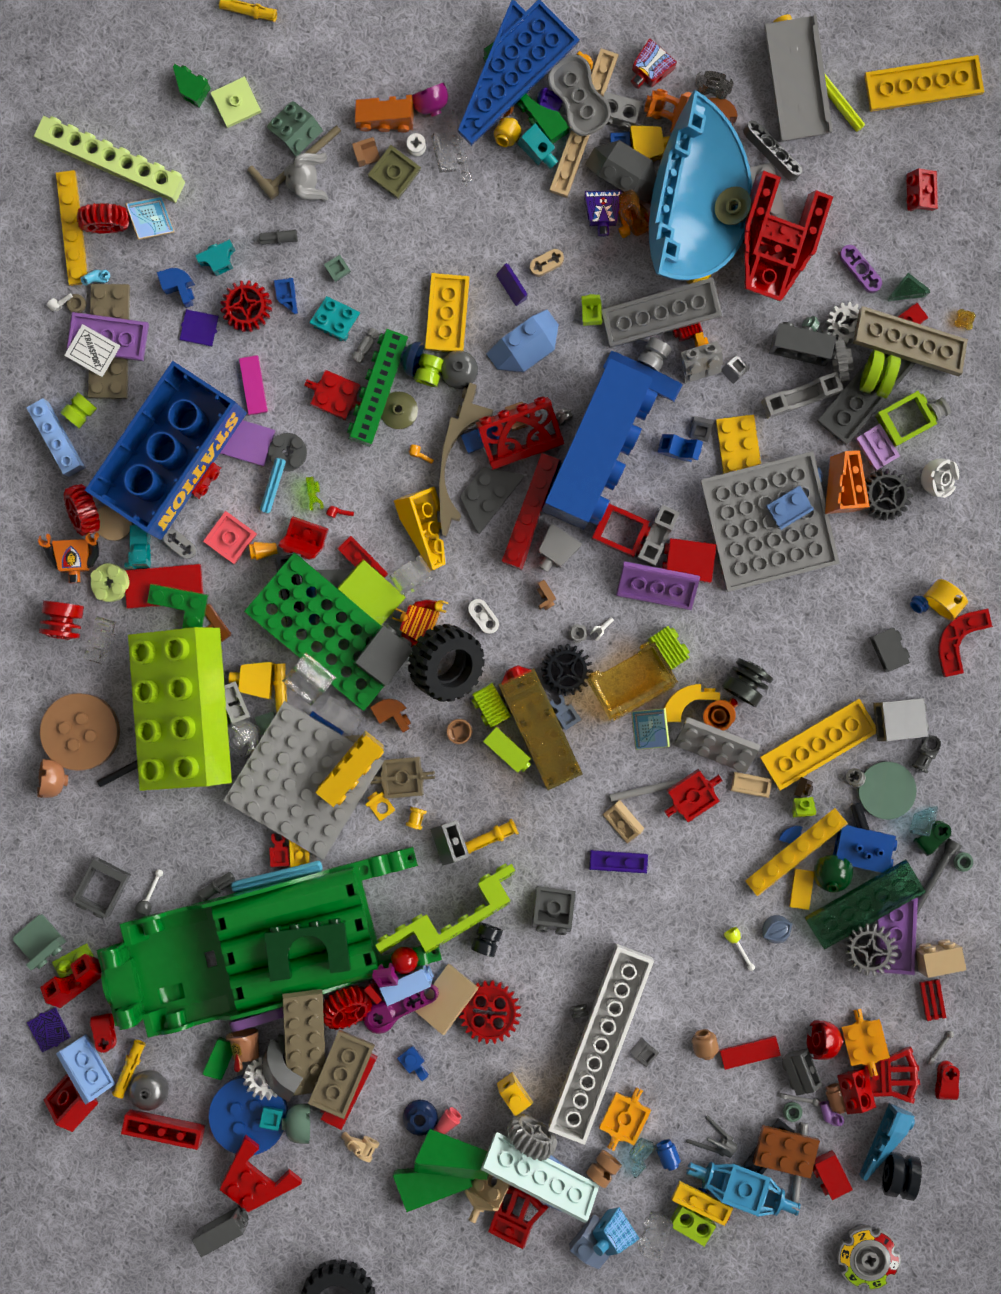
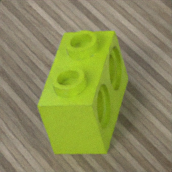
(689, 1226)

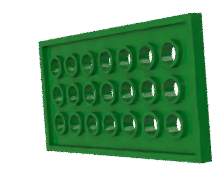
(340, 603)

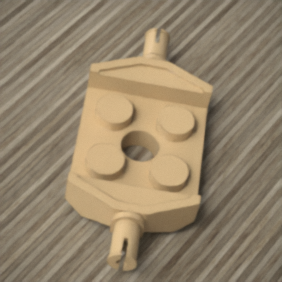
(485, 1196)

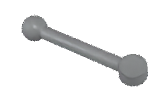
(950, 1034)
(815, 1101)

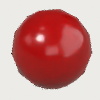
(404, 960)

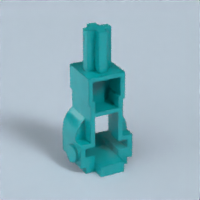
(139, 549)

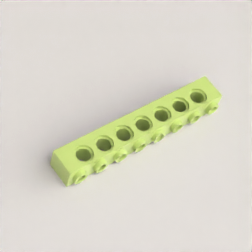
(47, 133)

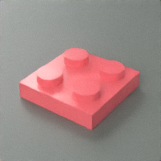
(230, 537)

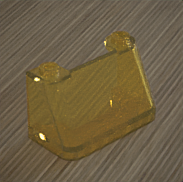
(632, 682)

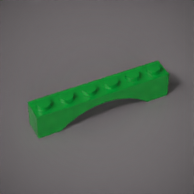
(548, 120)

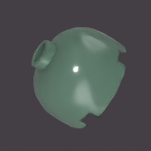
(297, 1123)

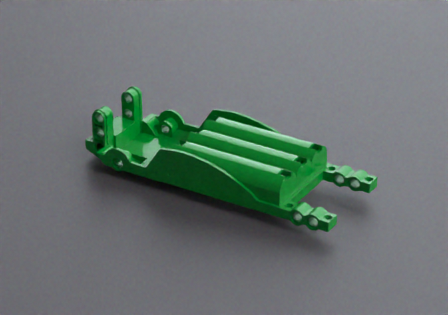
(163, 965)

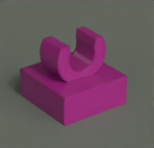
(385, 977)

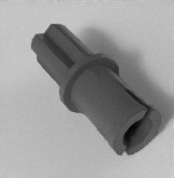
(278, 237)
(216, 886)

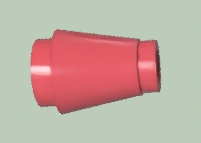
(448, 1121)

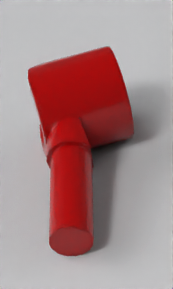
(332, 512)

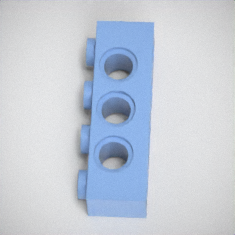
(55, 437)

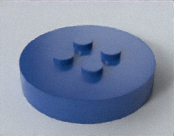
(238, 1114)

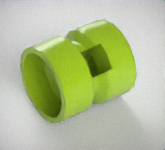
(429, 369)
(78, 410)

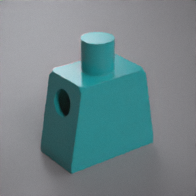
(535, 139)

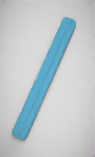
(277, 876)

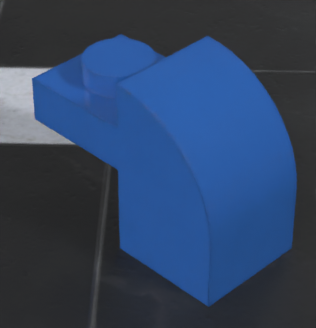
(177, 280)
(680, 448)

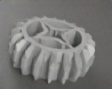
(862, 948)
(531, 1137)

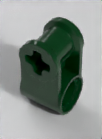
(930, 844)

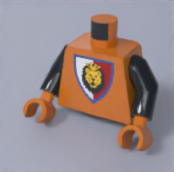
(72, 555)

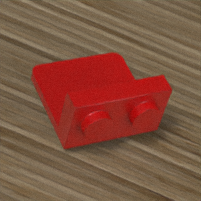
(304, 538)

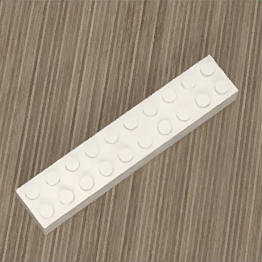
(600, 1044)

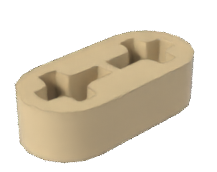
(544, 259)

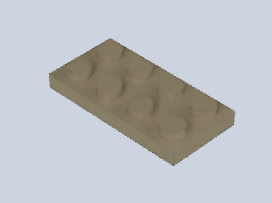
(341, 1074)

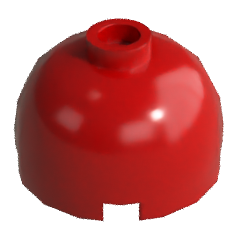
(826, 1043)

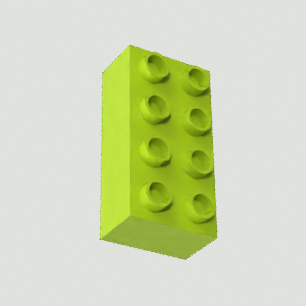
(179, 708)

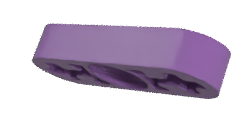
(864, 283)
(254, 1020)

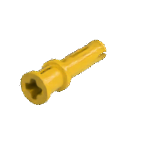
(497, 834)

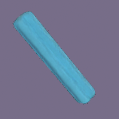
(272, 485)

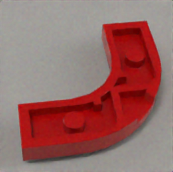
(952, 636)

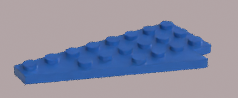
(520, 57)

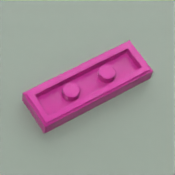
(253, 385)

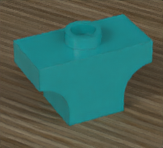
(217, 257)

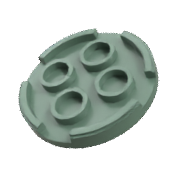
(887, 790)

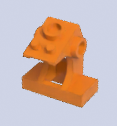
(656, 102)

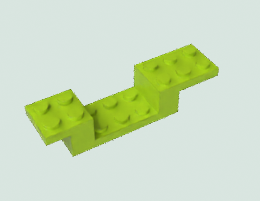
(425, 932)

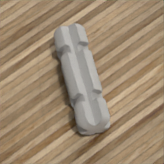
(365, 345)

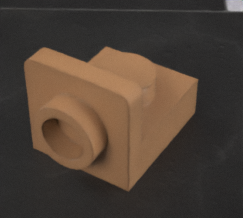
(545, 591)

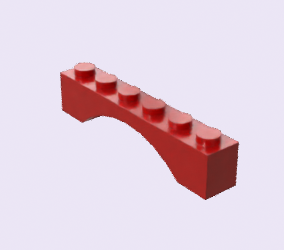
(524, 528)

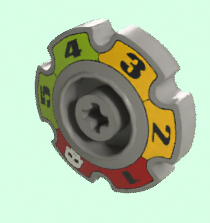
(854, 1252)

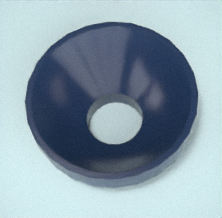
(411, 356)
(424, 1108)

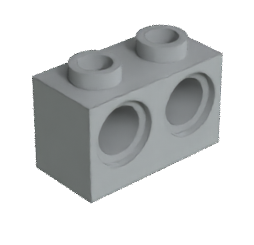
(622, 105)
(235, 704)

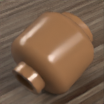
(705, 1044)

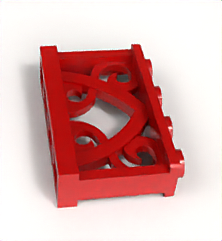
(544, 442)

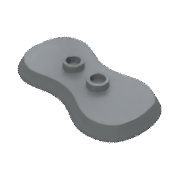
(584, 106)

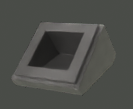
(735, 369)
(701, 428)
(644, 1052)

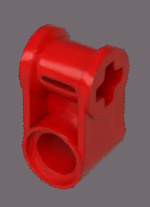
(103, 1029)
(947, 1085)

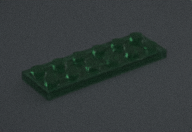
(865, 904)

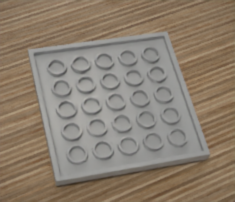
(747, 536)
(284, 774)

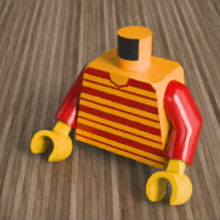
(418, 618)

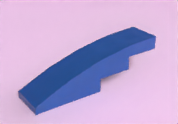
(662, 384)

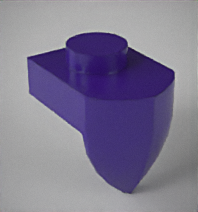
(549, 99)

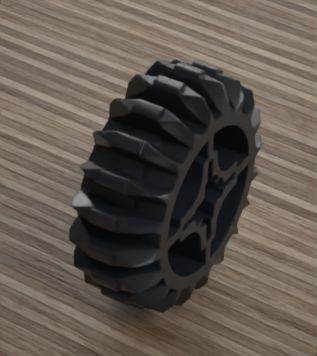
(553, 659)

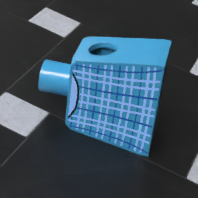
(613, 1233)

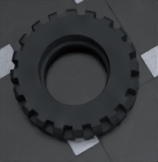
(430, 651)
(338, 1275)

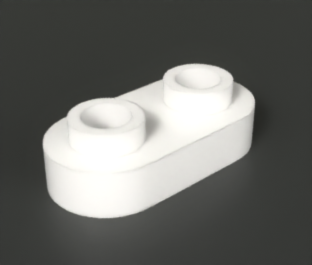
(483, 616)

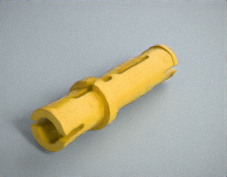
(254, 10)
(280, 687)
(132, 1061)

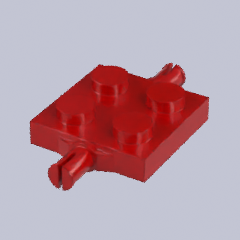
(334, 394)
(693, 795)

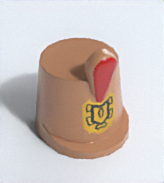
(244, 1046)

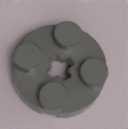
(296, 445)

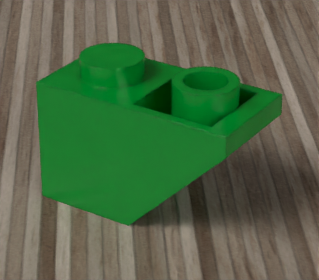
(191, 87)

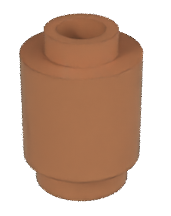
(835, 1098)

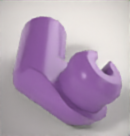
(830, 1116)

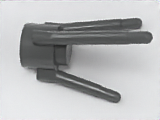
(724, 1146)

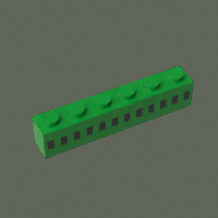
(378, 387)

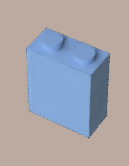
(408, 985)

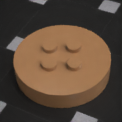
(80, 731)

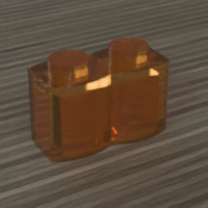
(633, 212)

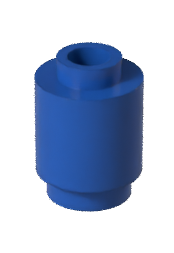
(668, 1155)

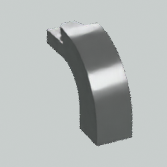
(275, 1071)

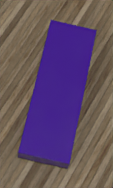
(618, 861)

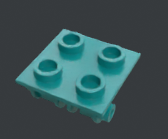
(334, 318)

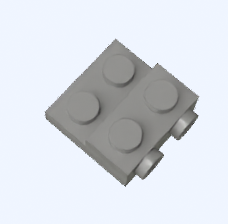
(701, 362)

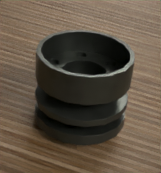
(747, 682)

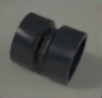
(487, 939)

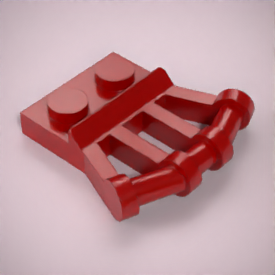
(882, 1083)
(513, 1227)

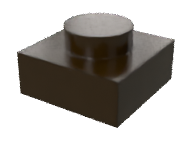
(804, 788)

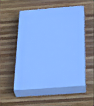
(85, 1069)

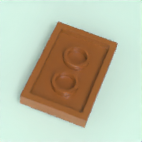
(786, 1151)

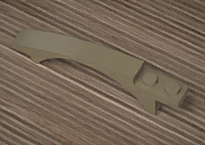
(468, 416)

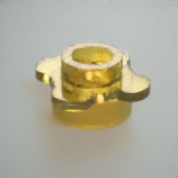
(970, 316)

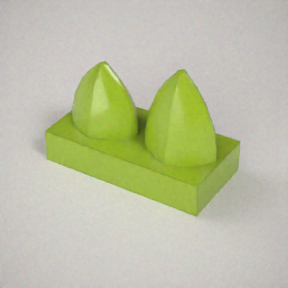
(62, 964)

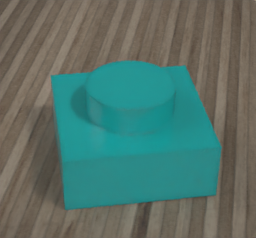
(271, 1118)

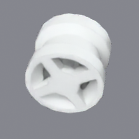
(419, 147)

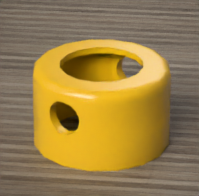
(943, 599)

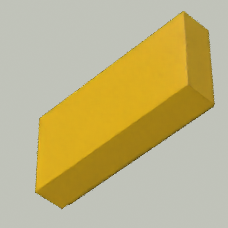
(801, 889)

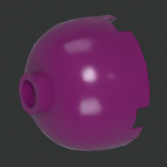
(431, 100)

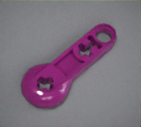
(395, 1011)

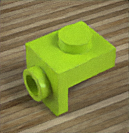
(591, 310)
(803, 807)

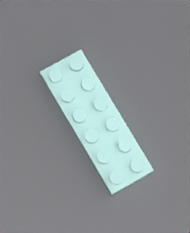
(541, 1179)

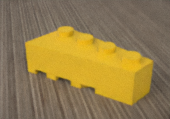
(350, 769)

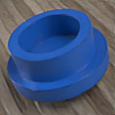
(919, 604)

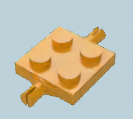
(865, 1042)
(624, 1118)

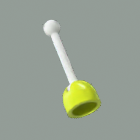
(733, 936)

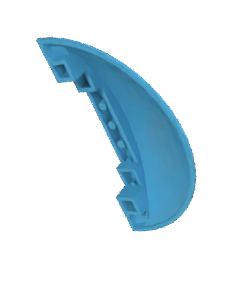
(695, 169)

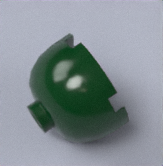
(833, 873)

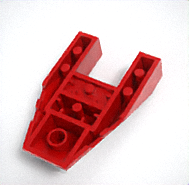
(775, 247)

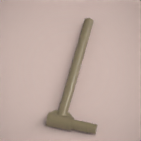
(271, 187)

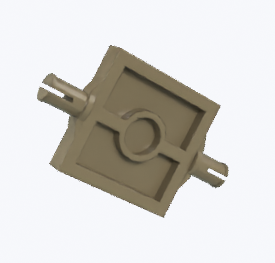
(402, 777)

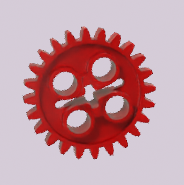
(489, 1030)

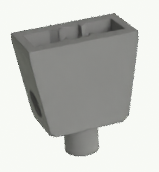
(557, 548)

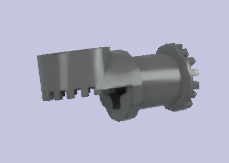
(926, 754)

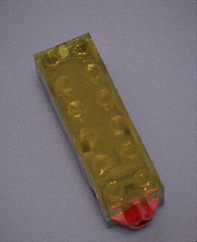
(539, 726)

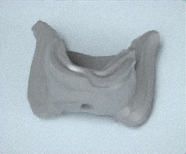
(302, 176)

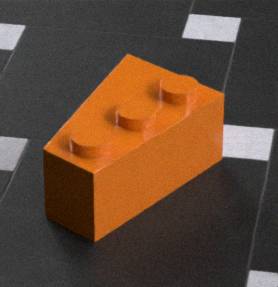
(385, 114)
(846, 484)

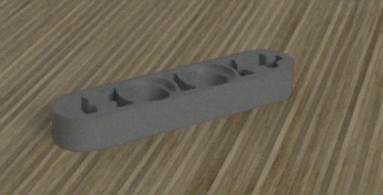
(787, 166)

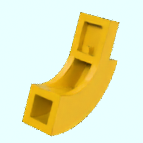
(685, 695)

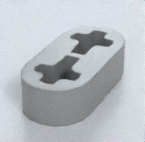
(182, 540)

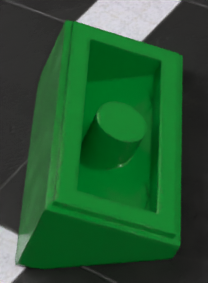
(218, 1059)

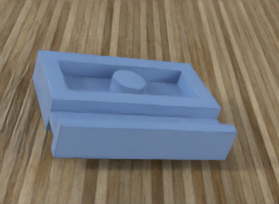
(789, 507)

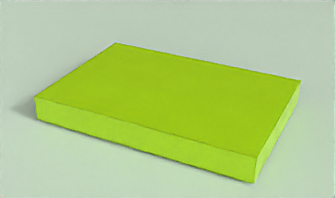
(371, 592)

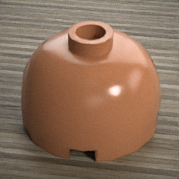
(51, 779)

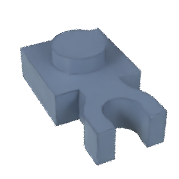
(567, 715)

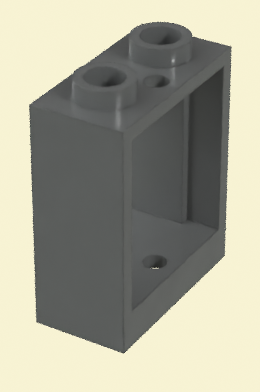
(110, 870)
(220, 1231)

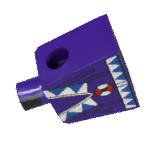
(602, 209)

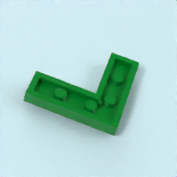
(192, 602)

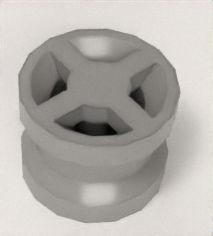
(940, 408)

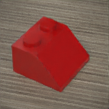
(67, 1105)

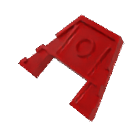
(249, 1185)

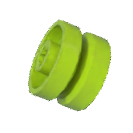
(880, 374)

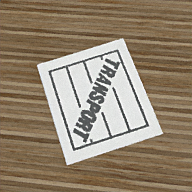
(92, 350)

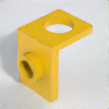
(374, 800)

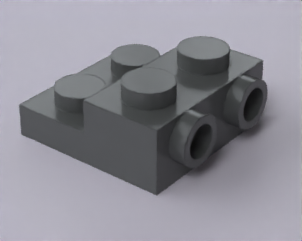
(553, 910)

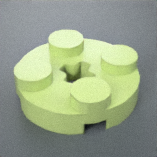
(99, 582)

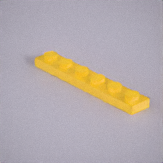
(72, 234)
(796, 852)

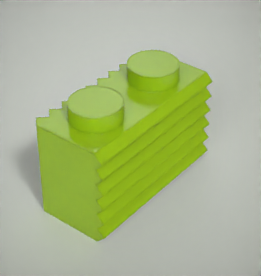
(669, 646)
(491, 705)

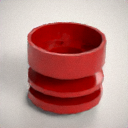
(61, 619)

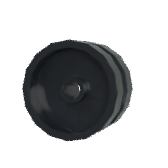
(902, 1176)

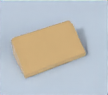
(623, 821)

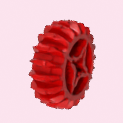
(103, 218)
(237, 307)
(81, 510)
(346, 1007)

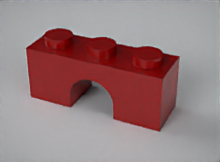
(62, 990)

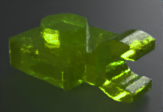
(313, 488)

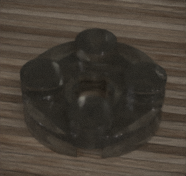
(714, 84)

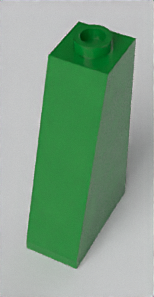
(450, 1157)
(422, 1189)

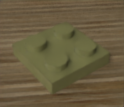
(394, 172)

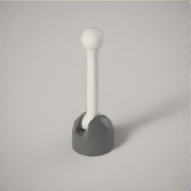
(144, 906)

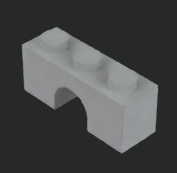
(658, 535)

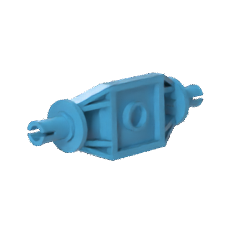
(743, 1189)

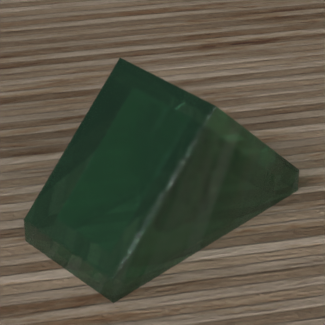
(909, 289)

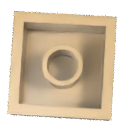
(940, 958)

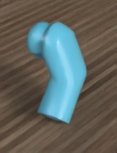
(96, 276)

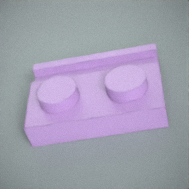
(877, 447)

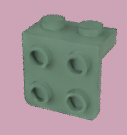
(295, 127)
(39, 941)

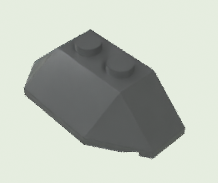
(624, 168)

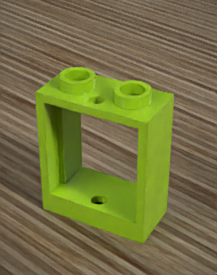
(888, 426)
(507, 750)

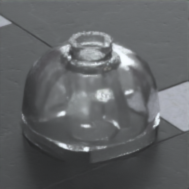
(243, 737)

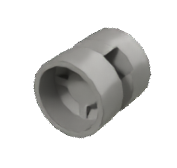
(655, 352)

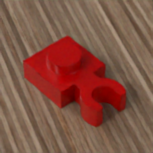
(279, 854)

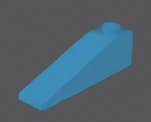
(890, 1133)

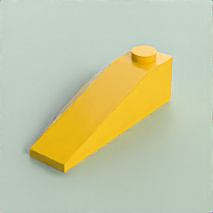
(419, 517)

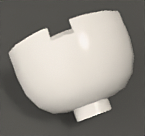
(940, 477)

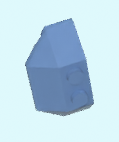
(525, 344)

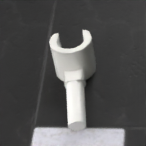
(56, 305)
(600, 629)

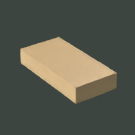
(751, 784)

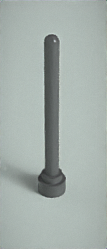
(951, 848)

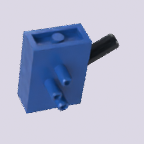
(864, 846)

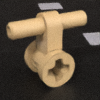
(361, 1148)

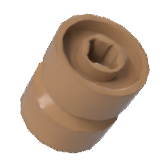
(459, 731)
(603, 1169)

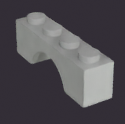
(804, 395)

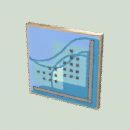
(149, 218)

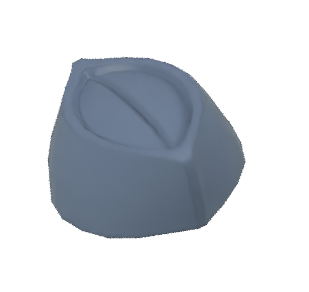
(776, 929)

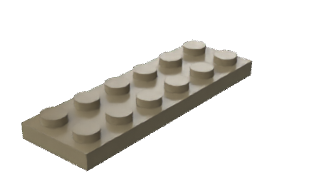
(113, 302)
(910, 341)
(304, 1036)

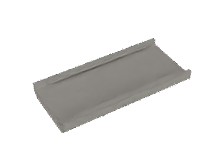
(798, 78)

